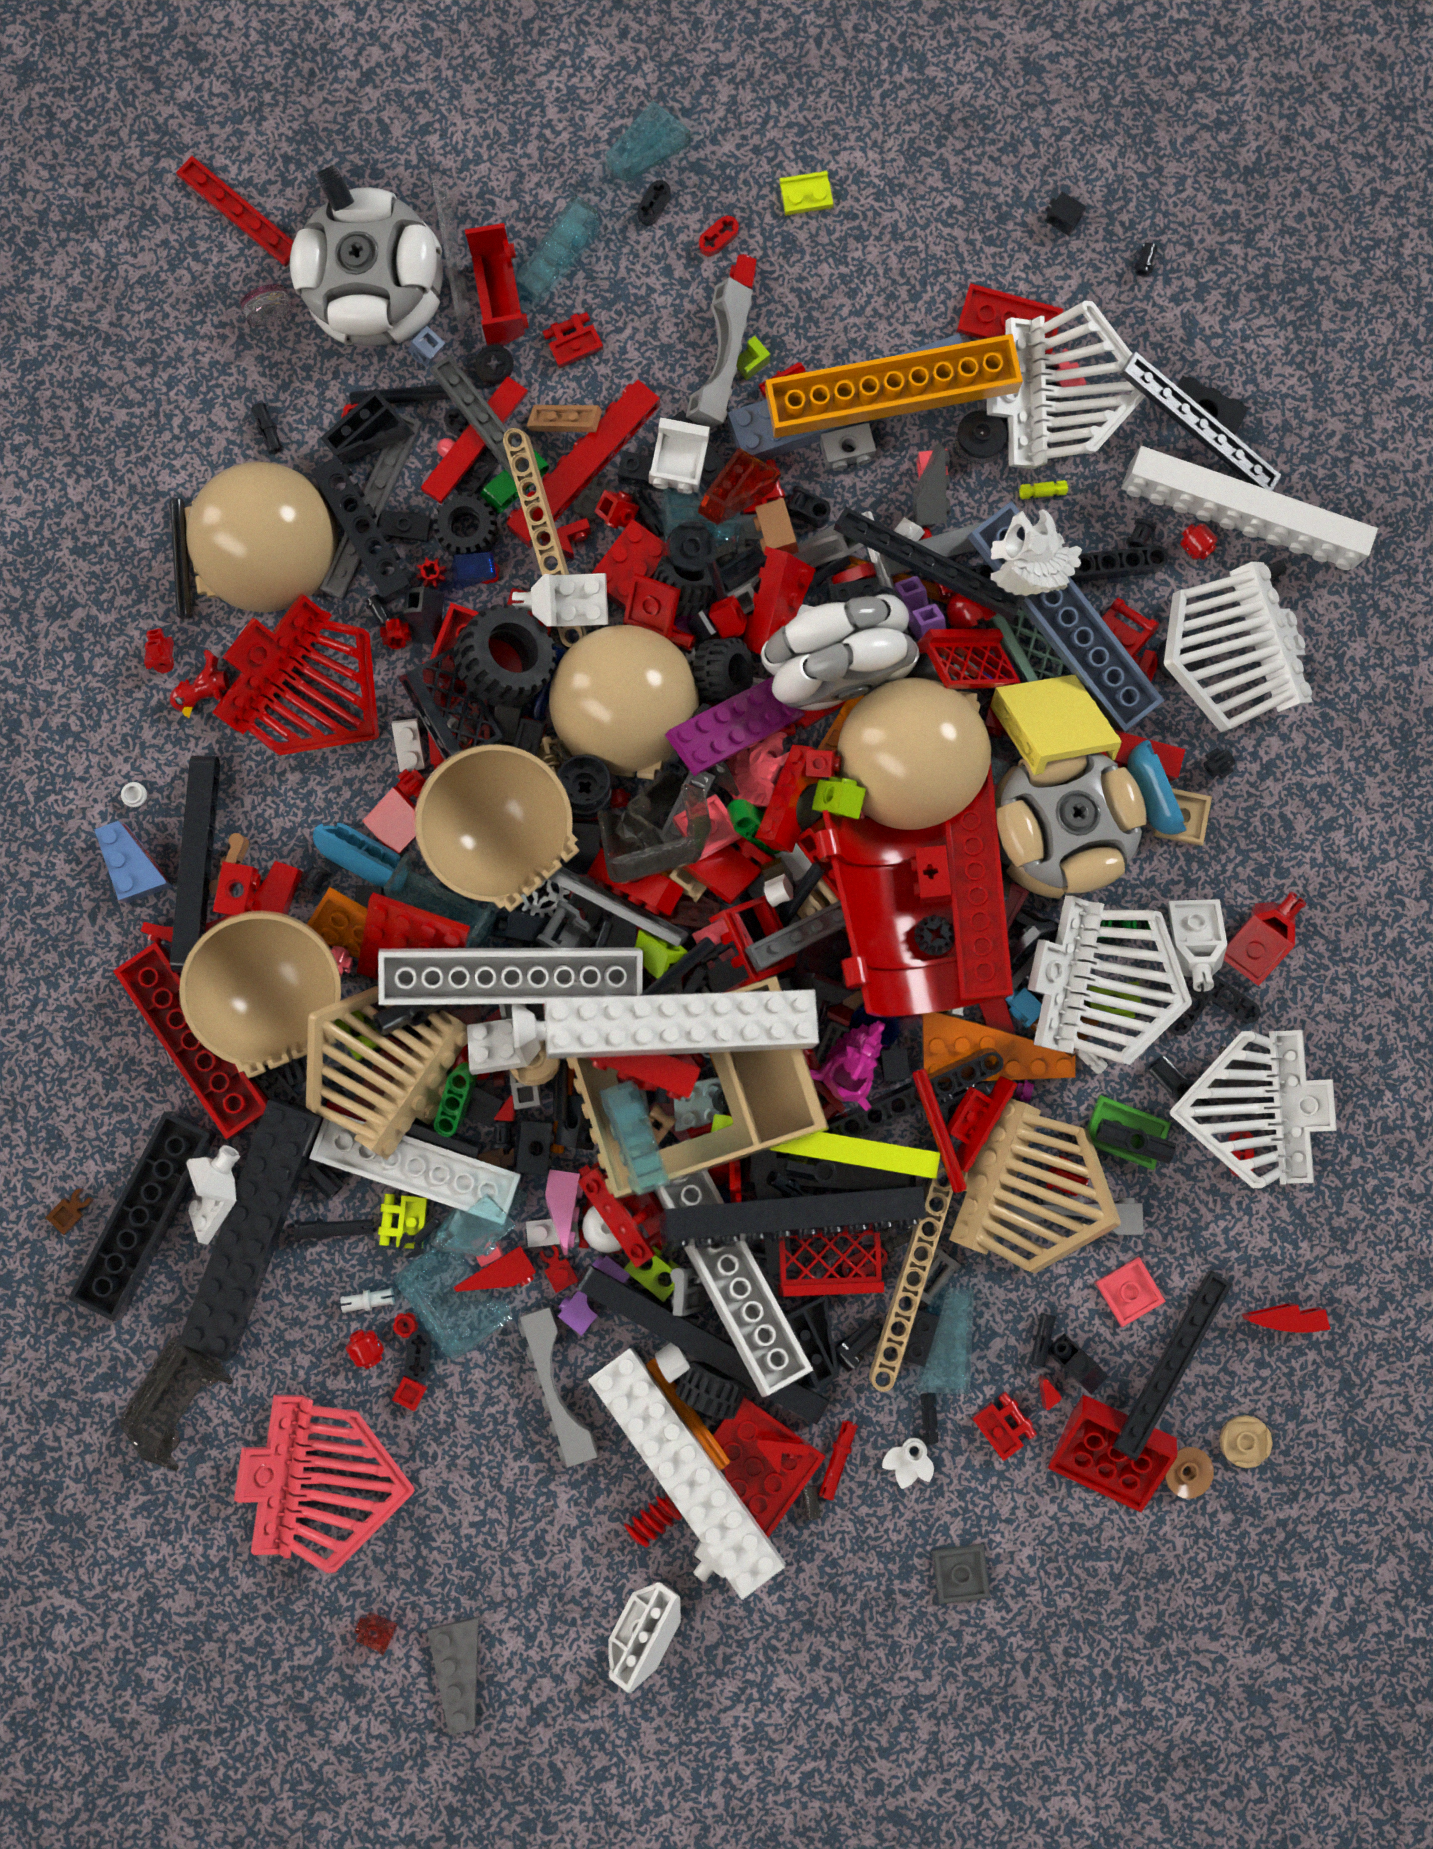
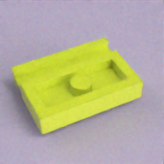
(806, 193)

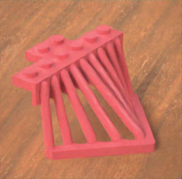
(276, 1472)

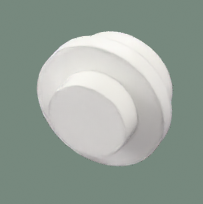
(134, 794)

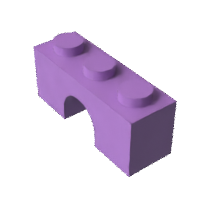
(921, 614)
(577, 1310)

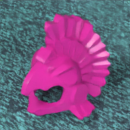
(852, 1064)

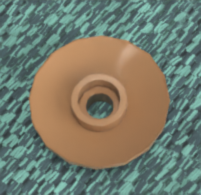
(1197, 1478)

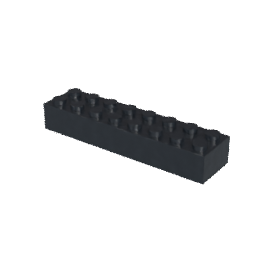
(141, 1217)

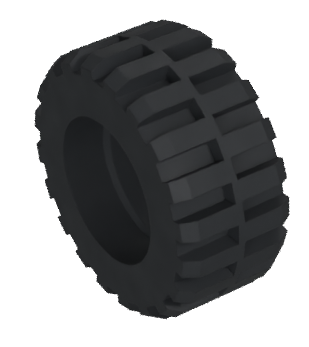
(524, 636)

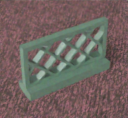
(1015, 651)

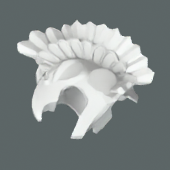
(1038, 561)

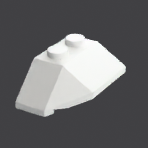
(643, 1635)

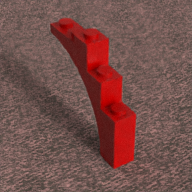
(273, 895)

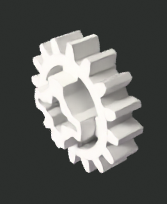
(553, 896)

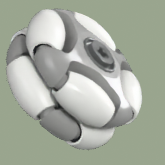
(368, 269)
(840, 652)

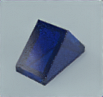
(472, 569)

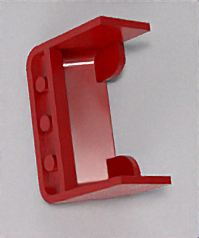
(496, 284)

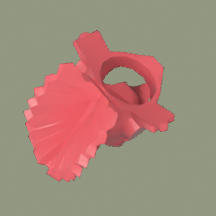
(758, 769)

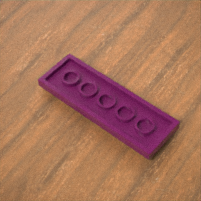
(731, 727)

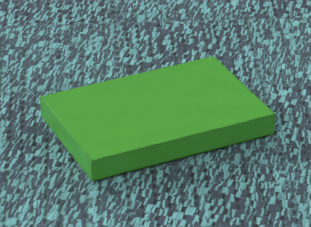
(1129, 1117)

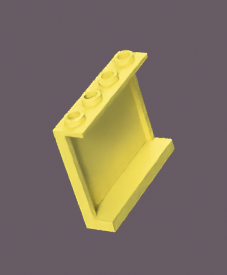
(1053, 721)

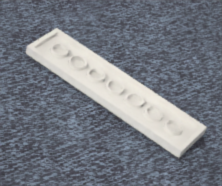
(417, 1168)

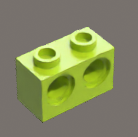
(649, 1276)

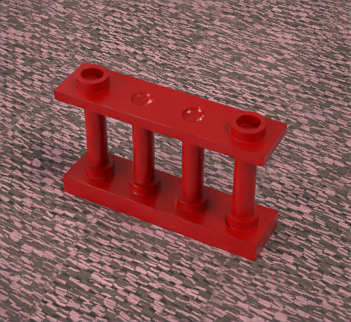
(621, 1224)

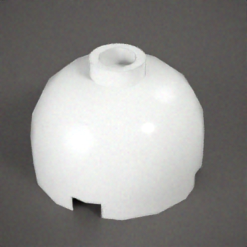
(598, 1233)

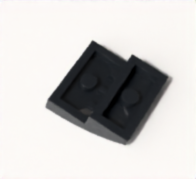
(587, 842)

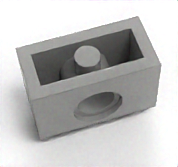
(857, 437)

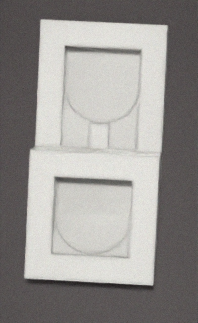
(671, 1362)

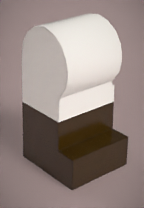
(777, 881)

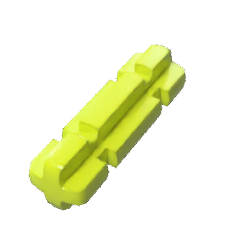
(1043, 489)

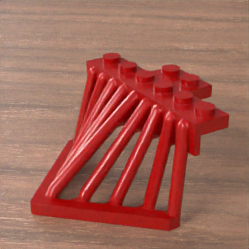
(267, 661)

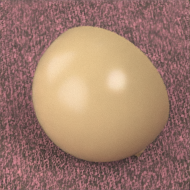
(260, 536)
(621, 696)
(915, 752)
(494, 824)
(254, 988)

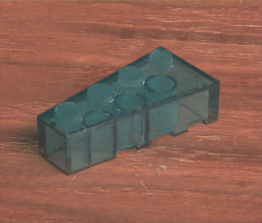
(559, 249)
(635, 1138)
(950, 1353)

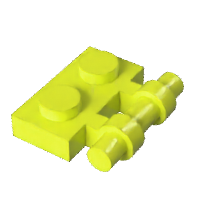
(411, 1218)

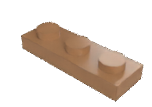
(564, 418)

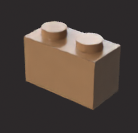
(776, 527)

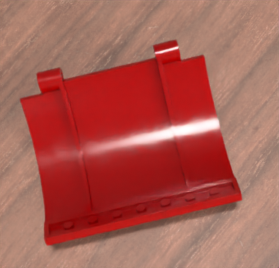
(882, 914)

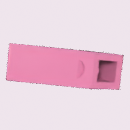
(561, 1201)

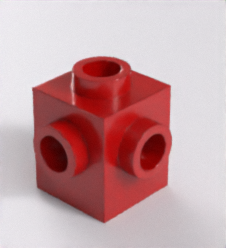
(616, 508)

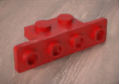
(976, 1118)

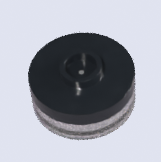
(980, 437)

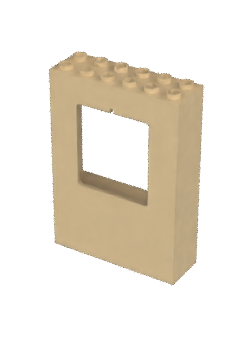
(766, 1095)

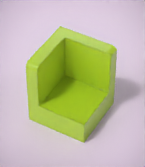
(753, 358)

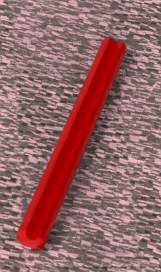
(939, 1130)

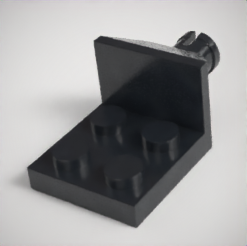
(1027, 944)
(821, 970)

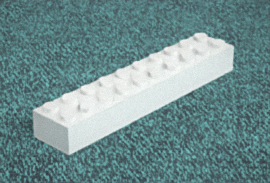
(1248, 509)
(506, 975)
(680, 1024)
(741, 1295)
(687, 1473)

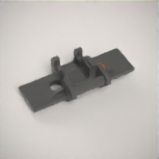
(576, 932)

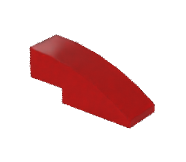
(1289, 1318)

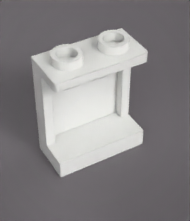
(679, 455)

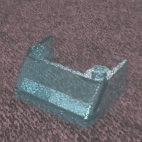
(423, 894)
(477, 1229)

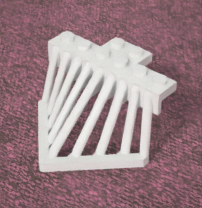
(1029, 407)
(1271, 632)
(1063, 974)
(1298, 1108)

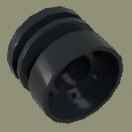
(586, 774)

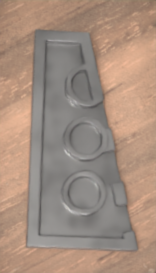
(455, 1662)

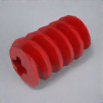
(654, 1520)

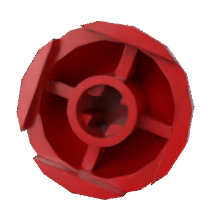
(965, 613)

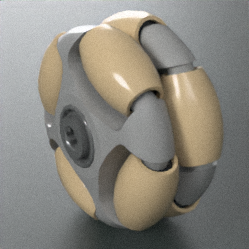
(1069, 825)

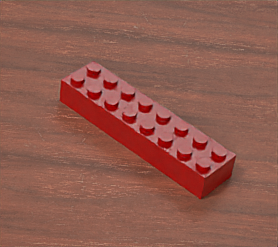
(225, 1092)

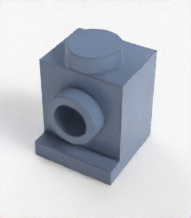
(421, 350)

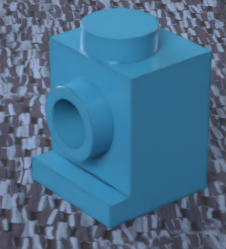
(1024, 1006)

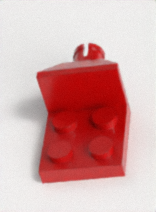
(1264, 938)

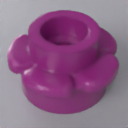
(1024, 1091)

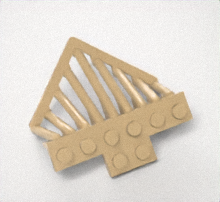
(416, 1086)
(995, 1174)

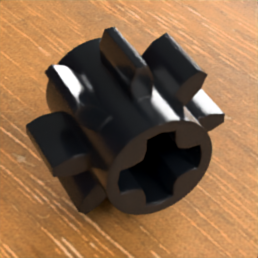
(1219, 763)

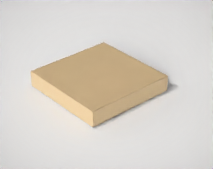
(1195, 813)

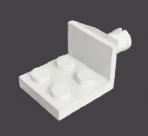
(567, 600)
(1198, 939)
(505, 1042)
(215, 1191)

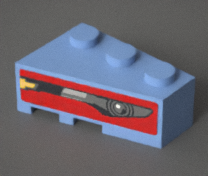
(129, 864)

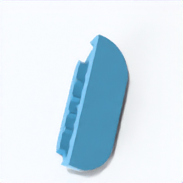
(1157, 793)
(356, 852)

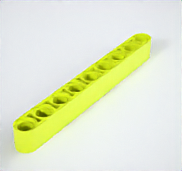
(855, 1151)

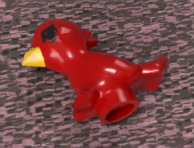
(207, 684)

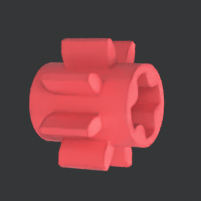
(342, 959)

